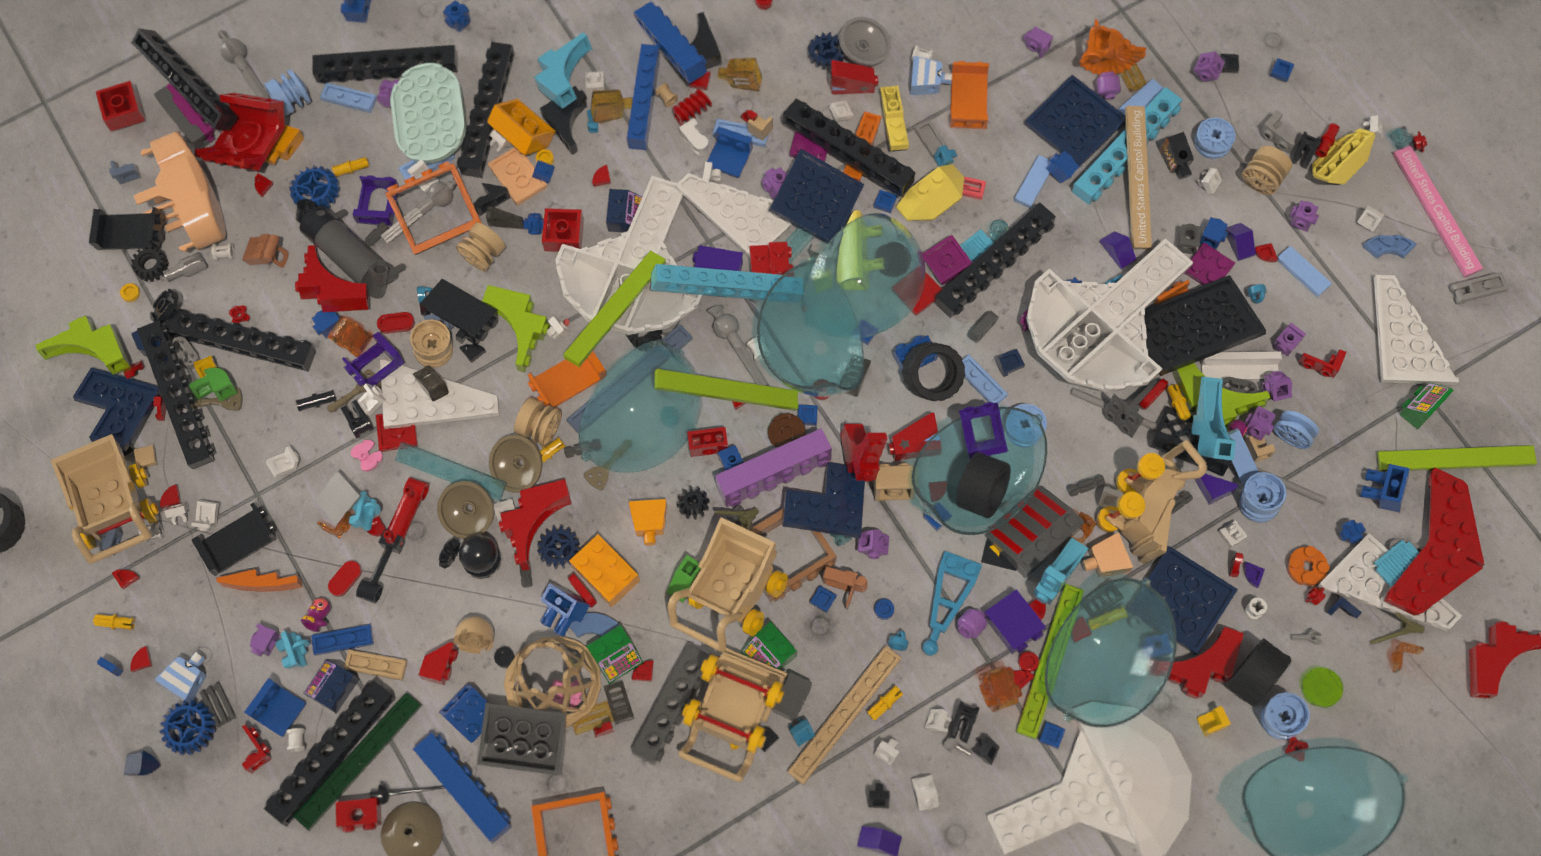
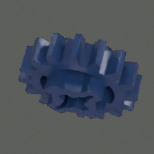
(826, 49)
(551, 548)

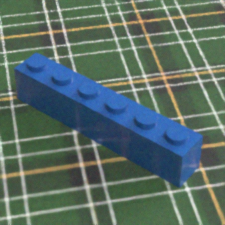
(671, 42)
(643, 97)
(462, 788)

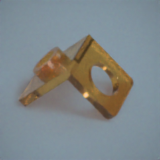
(342, 527)
(1088, 527)
(1397, 655)

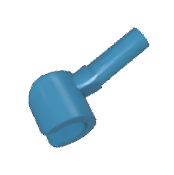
(592, 126)

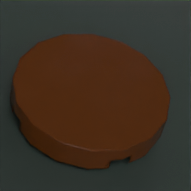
(785, 429)

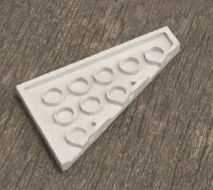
(735, 212)
(1404, 344)
(410, 405)
(1359, 581)

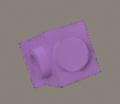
(1038, 41)
(1289, 339)
(263, 640)

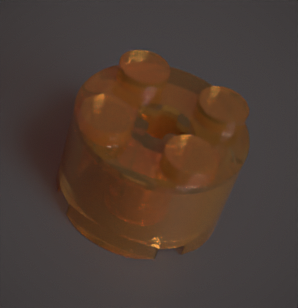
(349, 336)
(999, 688)

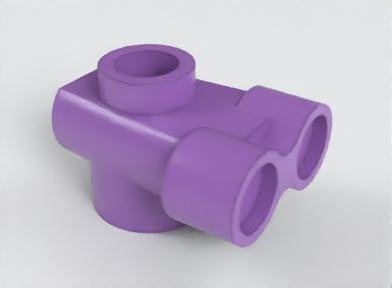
(385, 92)

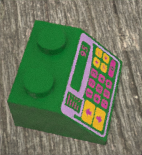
(1424, 404)
(770, 648)
(615, 654)

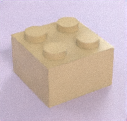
(894, 483)

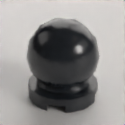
(480, 556)

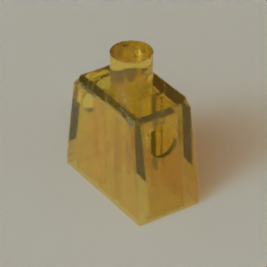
(608, 105)

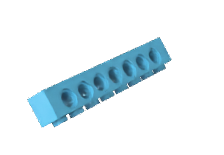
(1085, 189)
(712, 282)

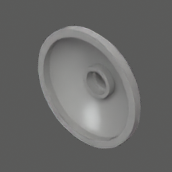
(866, 34)

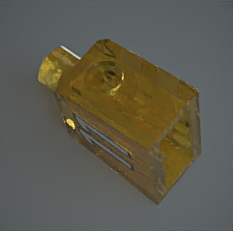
(742, 74)

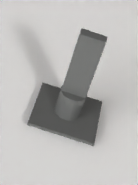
(1125, 413)

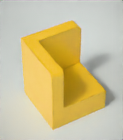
(1213, 721)

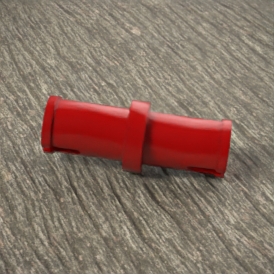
(1327, 140)

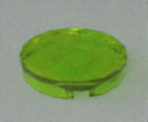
(1322, 687)

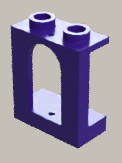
(374, 217)
(381, 346)
(987, 447)

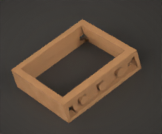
(809, 573)

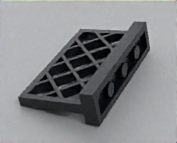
(1167, 442)

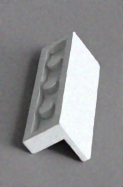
(1241, 365)

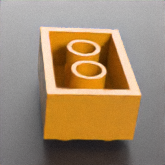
(521, 126)
(604, 570)

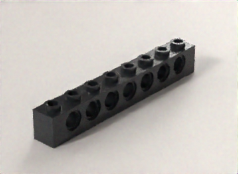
(376, 60)
(184, 79)
(837, 141)
(476, 165)
(1038, 215)
(194, 333)
(149, 336)
(327, 764)

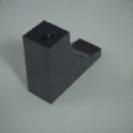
(706, 44)
(563, 119)

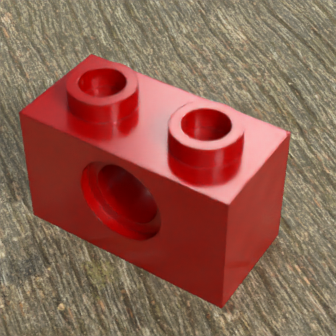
(707, 441)
(347, 809)

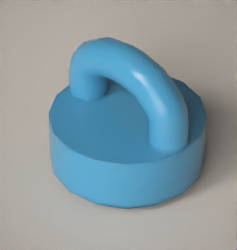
(1255, 291)
(421, 292)
(898, 641)

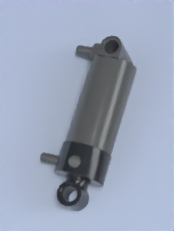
(344, 247)

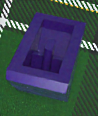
(1241, 241)
(1119, 249)
(1215, 488)
(879, 841)

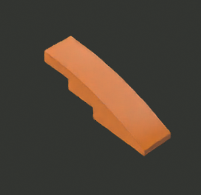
(868, 131)
(254, 581)

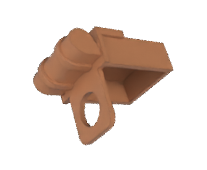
(263, 250)
(845, 581)

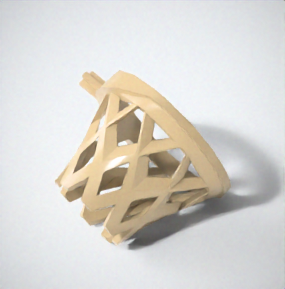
(559, 643)

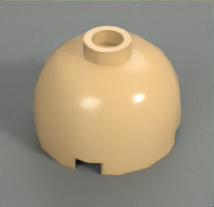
(474, 635)

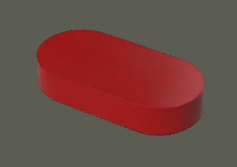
(395, 322)
(1154, 394)
(344, 578)
(581, 590)

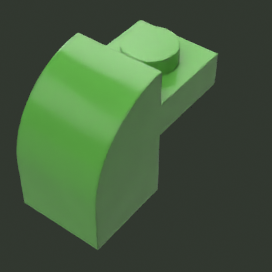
(214, 381)

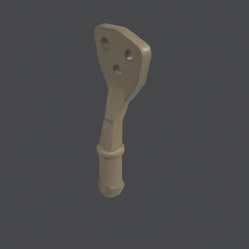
(357, 390)
(235, 399)
(595, 479)

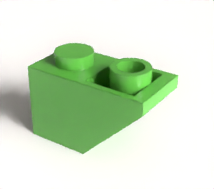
(684, 576)

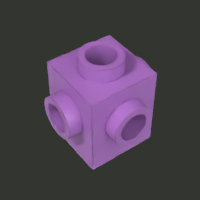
(1209, 66)
(773, 181)
(1304, 215)
(1278, 385)
(1260, 423)
(873, 544)

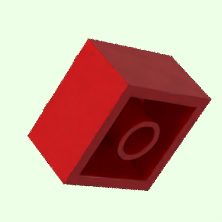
(120, 106)
(562, 227)

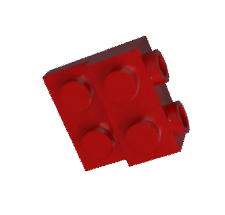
(771, 258)

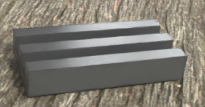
(210, 690)

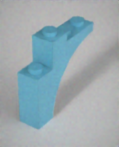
(557, 70)
(1209, 422)
(1060, 571)

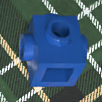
(457, 16)

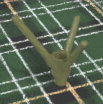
(745, 517)
(1407, 626)

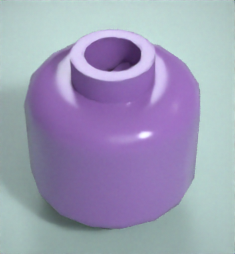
(1108, 85)
(972, 623)

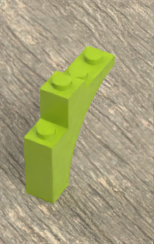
(517, 311)
(84, 339)
(1232, 402)

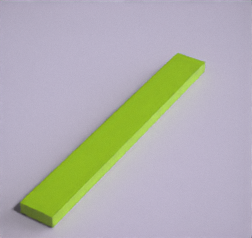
(613, 310)
(725, 389)
(1459, 458)
(1038, 697)

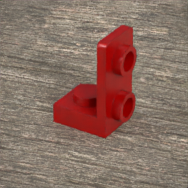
(1326, 369)
(256, 760)

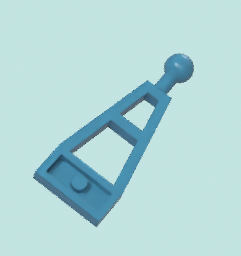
(959, 568)

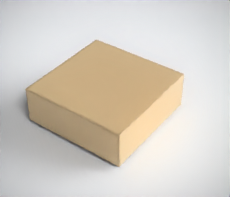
(145, 456)

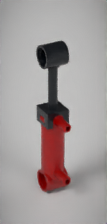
(393, 538)

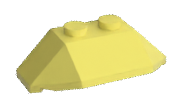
(1344, 157)
(932, 194)

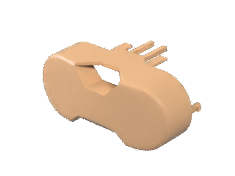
(189, 190)

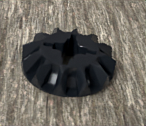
(449, 553)

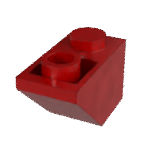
(438, 663)

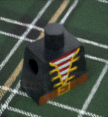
(1177, 154)

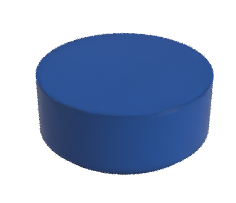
(884, 609)

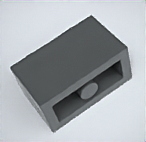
(795, 694)

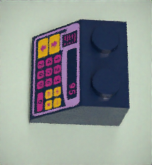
(621, 209)
(331, 686)

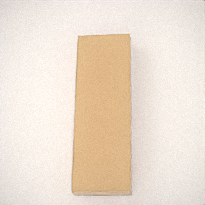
(375, 665)

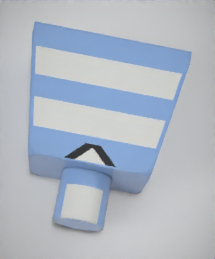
(928, 76)
(183, 677)

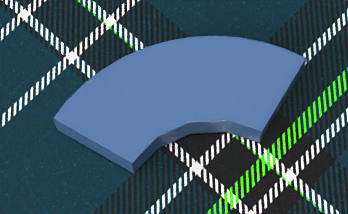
(1389, 244)
(593, 624)

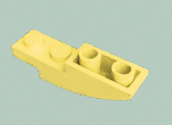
(894, 118)

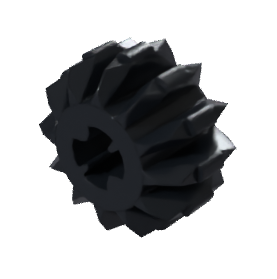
(690, 497)

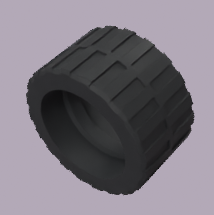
(954, 378)
(983, 485)
(12, 523)
(1259, 672)

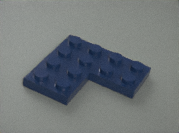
(124, 402)
(834, 512)

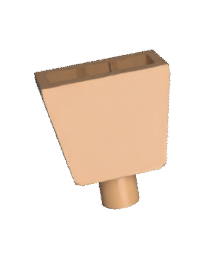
(1108, 558)

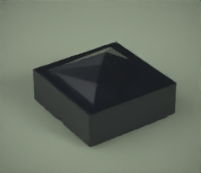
(1231, 63)

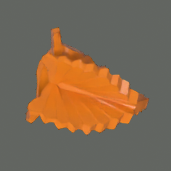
(1109, 51)

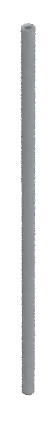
(1153, 426)

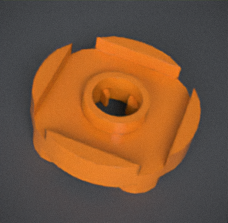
(1315, 558)

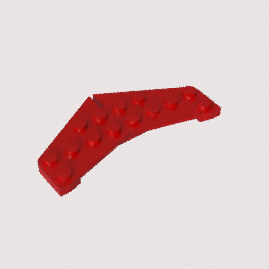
(1450, 552)

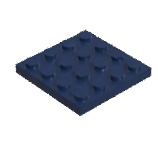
(1075, 120)
(816, 196)
(1193, 596)

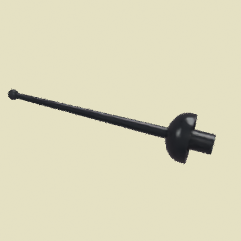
(384, 794)

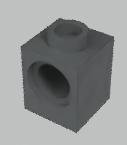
(1186, 245)

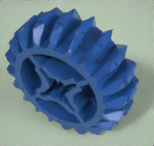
(308, 185)
(189, 711)

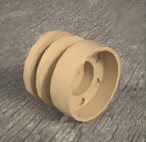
(1267, 170)
(481, 246)
(426, 337)
(537, 421)

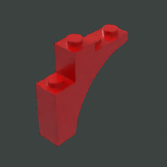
(330, 291)
(862, 451)
(535, 507)
(1490, 660)
(1215, 663)

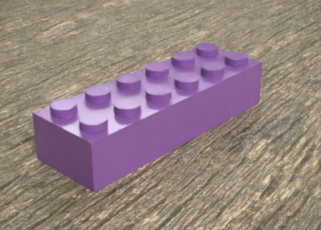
(774, 468)

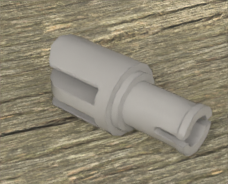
(186, 266)

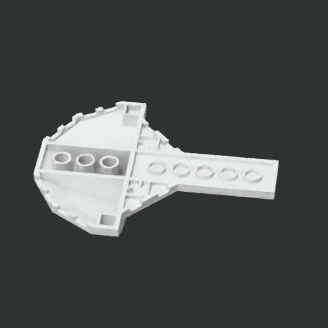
(595, 273)
(1099, 330)
(1118, 781)

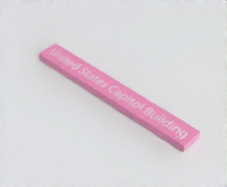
(1437, 211)

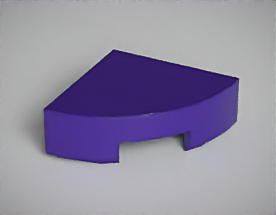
(1253, 574)

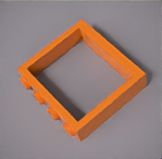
(427, 175)
(608, 823)

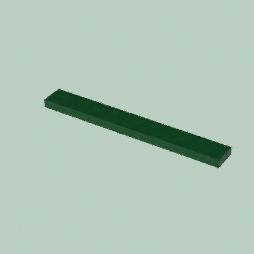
(357, 761)

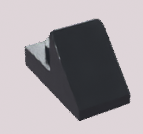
(494, 196)

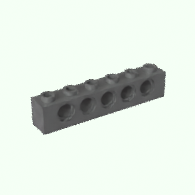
(653, 754)

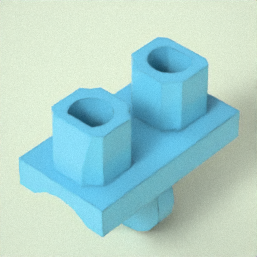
(365, 512)
(295, 649)

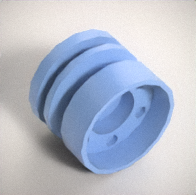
(288, 91)
(1266, 488)
(1295, 712)

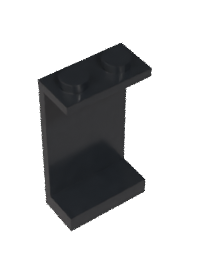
(126, 230)
(460, 310)
(235, 541)

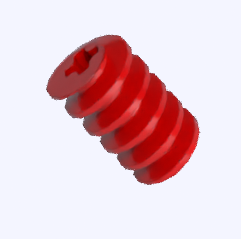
(690, 106)

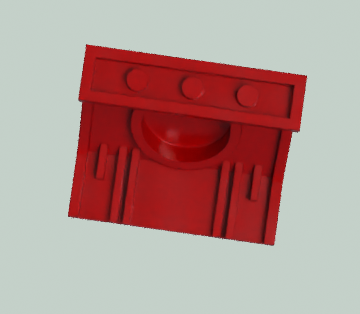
(252, 134)

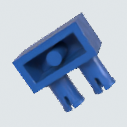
(356, 10)
(1394, 487)
(565, 603)

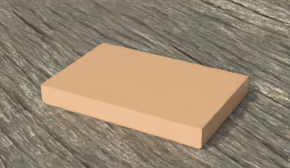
(516, 173)

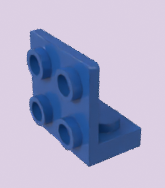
(730, 152)
(275, 708)
(466, 712)

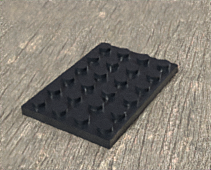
(1199, 325)

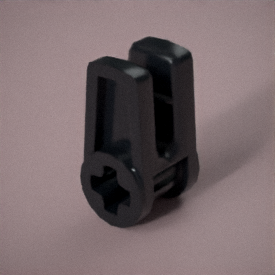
(1309, 144)
(361, 423)
(967, 714)

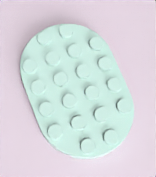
(428, 113)

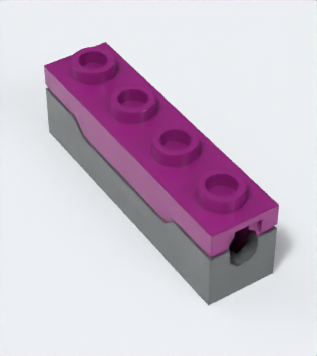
(185, 117)

